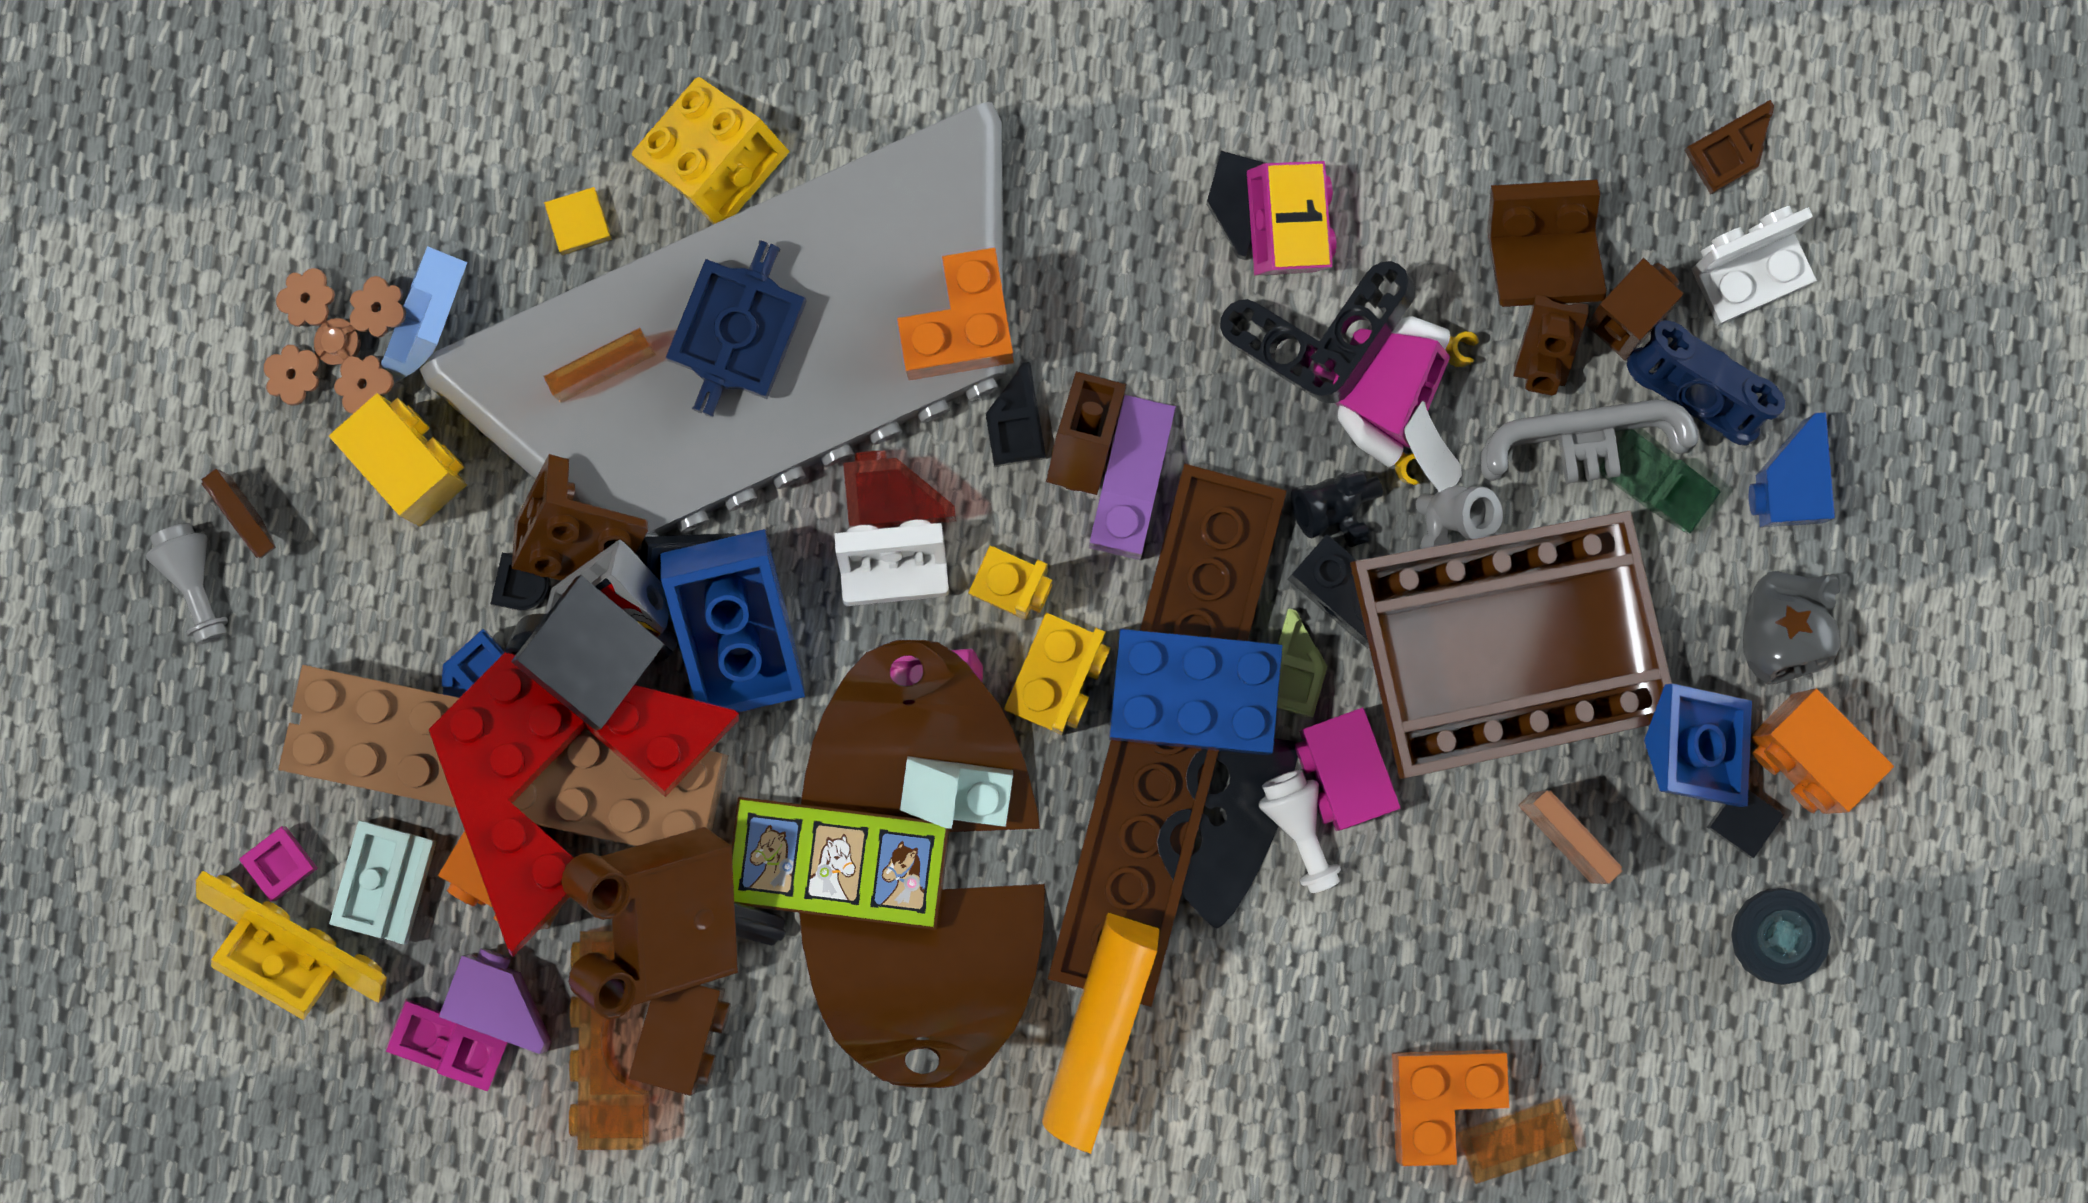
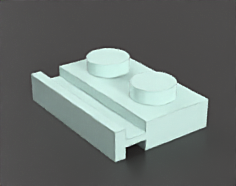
(383, 882)

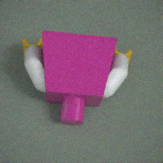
(1394, 386)

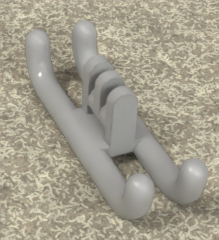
(1589, 436)

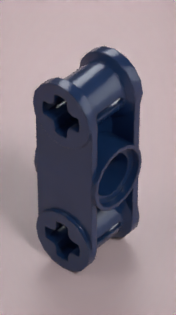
(1705, 383)

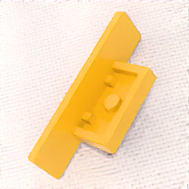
(278, 955)

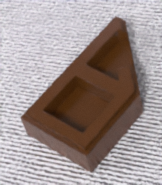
(1731, 149)
(239, 512)

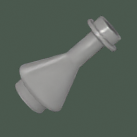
(182, 560)

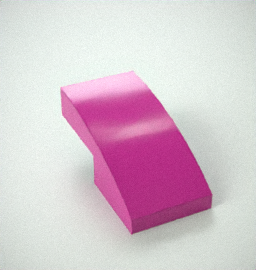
(445, 1046)

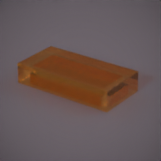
(599, 365)
(1516, 1140)

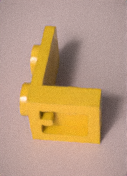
(1011, 583)

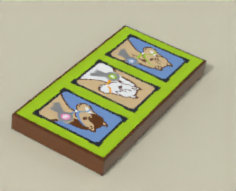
(838, 863)

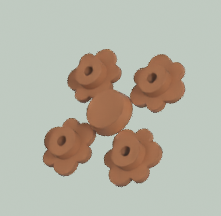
(335, 340)

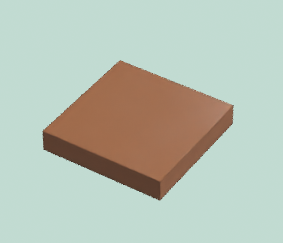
(1571, 837)

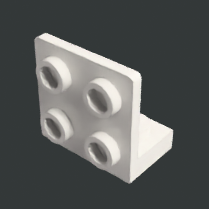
(1754, 268)

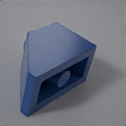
(1796, 479)

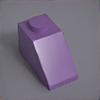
(495, 1002)

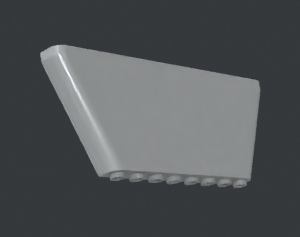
(851, 242)

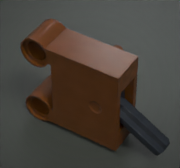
(668, 918)

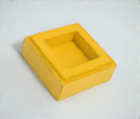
(577, 221)

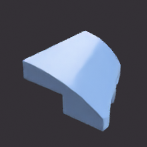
(426, 313)

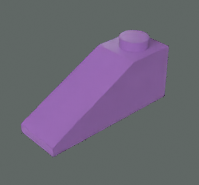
(1132, 477)

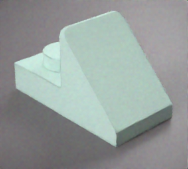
(956, 791)

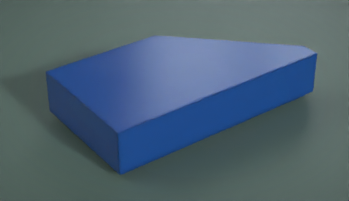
(470, 663)

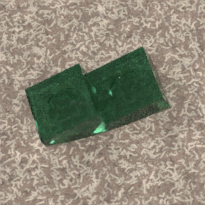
(1661, 483)

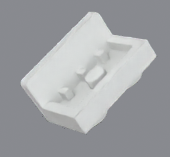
(892, 563)

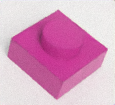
(278, 863)

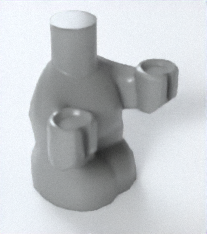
(1470, 510)

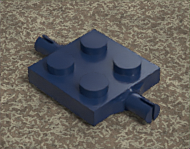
(736, 328)

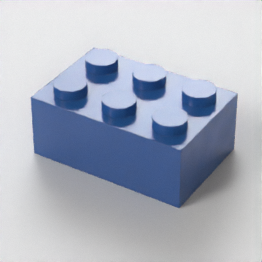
(1195, 692)

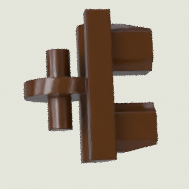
(1549, 344)

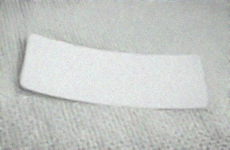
(1431, 451)

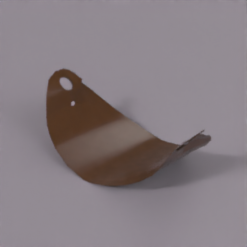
(899, 982)

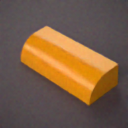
(1100, 1031)

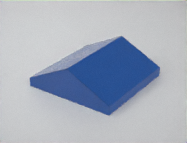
(1701, 745)

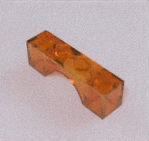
(609, 1107)

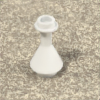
(1293, 806)

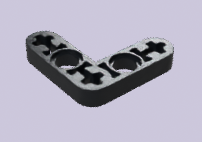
(1332, 350)

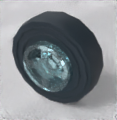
(1799, 929)

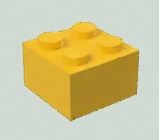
(398, 460)

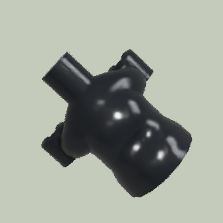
(1335, 502)

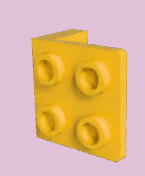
(711, 150)
(1055, 673)

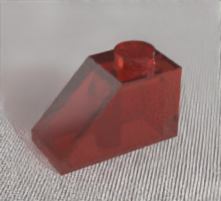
(889, 493)

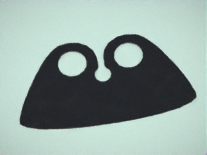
(1235, 850)

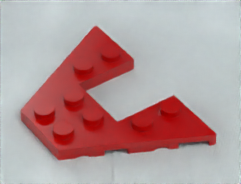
(508, 734)

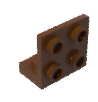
(1546, 242)
(561, 534)

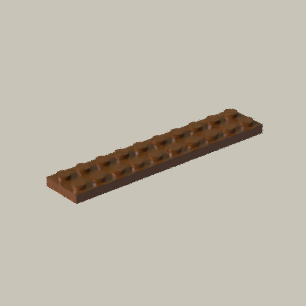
(1201, 588)

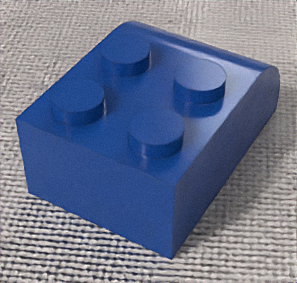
(732, 622)

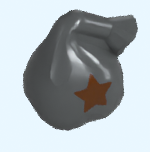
(1790, 626)

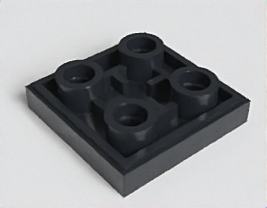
(587, 653)

